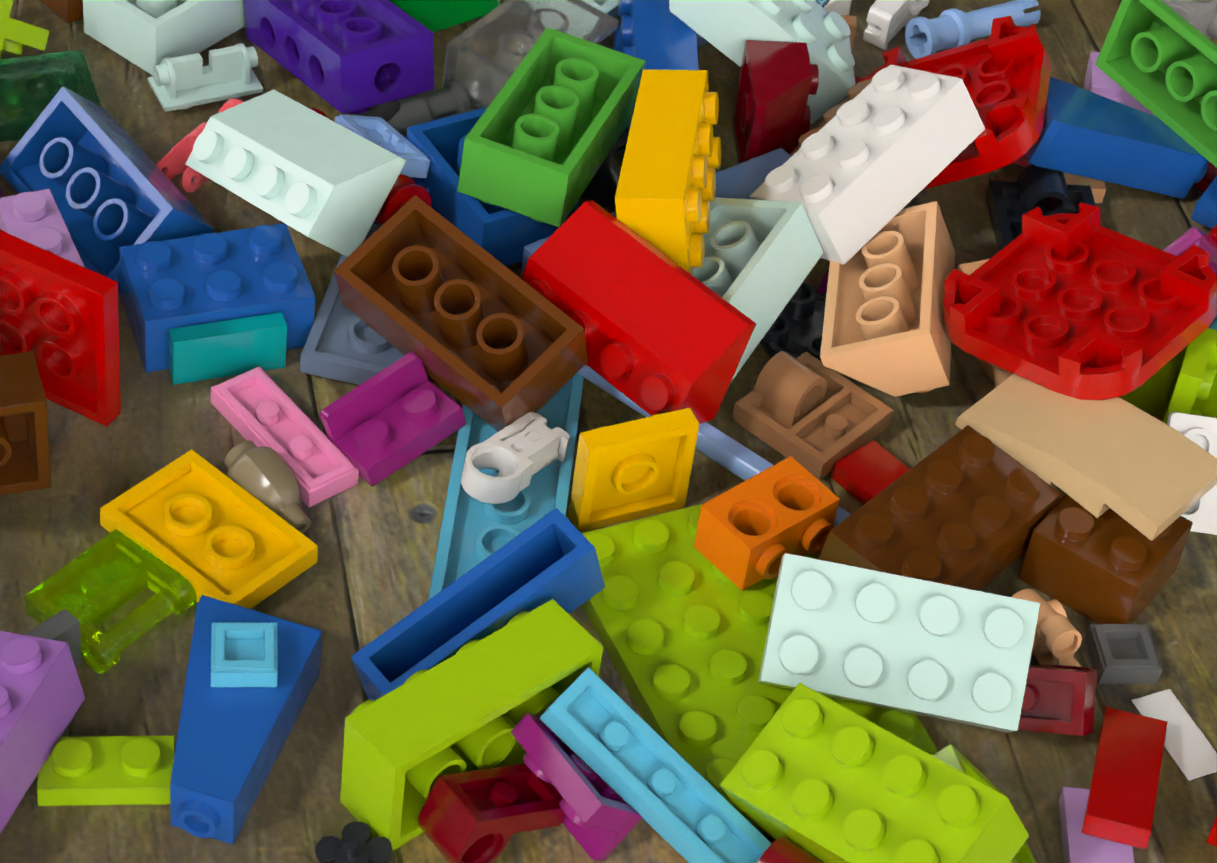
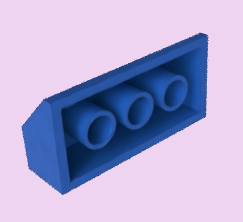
(100, 182)

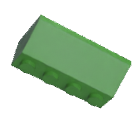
(1165, 69)

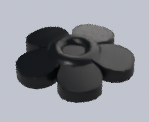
(356, 846)

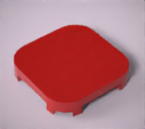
(1008, 88)
(1080, 306)

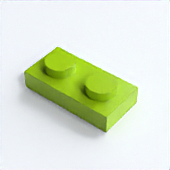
(107, 771)

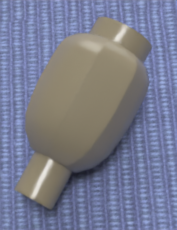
(268, 480)

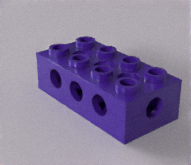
(345, 49)

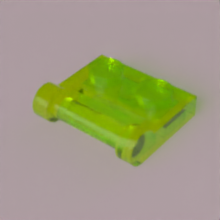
(101, 584)

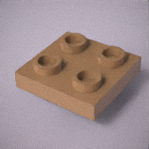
(810, 412)

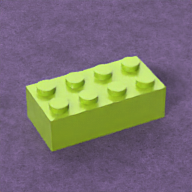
(458, 717)
(865, 793)

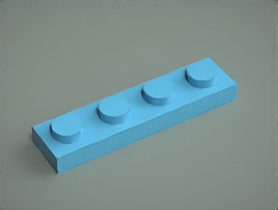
(651, 775)

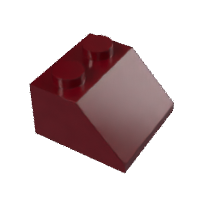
(773, 97)

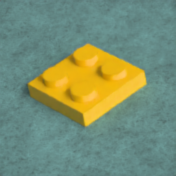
(633, 469)

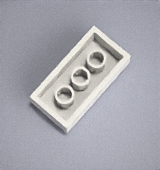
(875, 156)

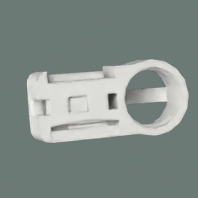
(888, 17)
(517, 455)

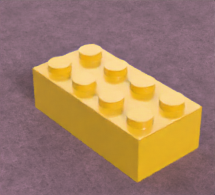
(671, 164)

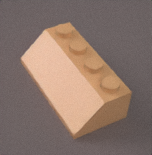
(888, 306)

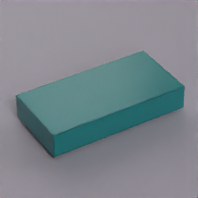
(227, 348)

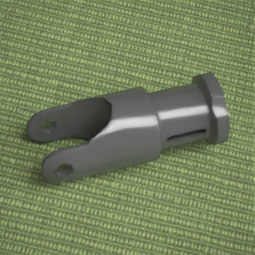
(423, 108)

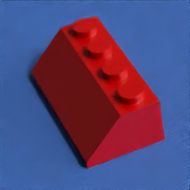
(642, 314)

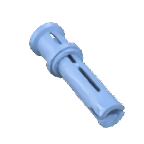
(958, 28)

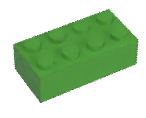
(550, 127)

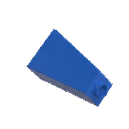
(1113, 143)
(235, 733)

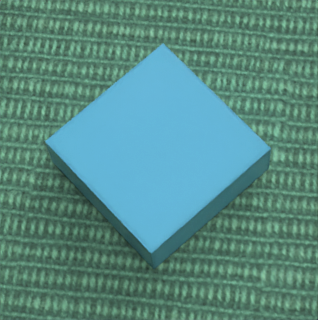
(244, 654)

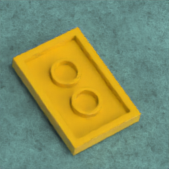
(211, 532)

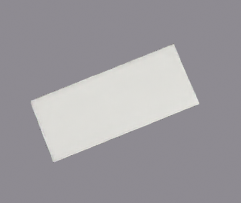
(1183, 737)

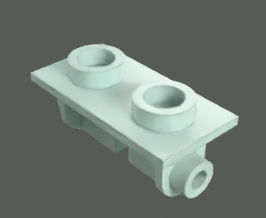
(187, 83)

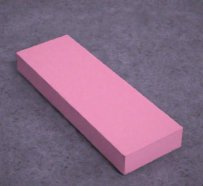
(273, 420)

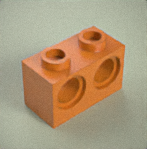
(763, 519)

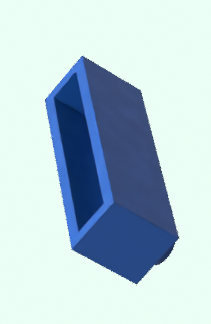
(531, 569)

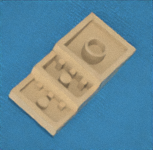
(1097, 452)

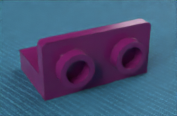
(391, 419)
(592, 808)

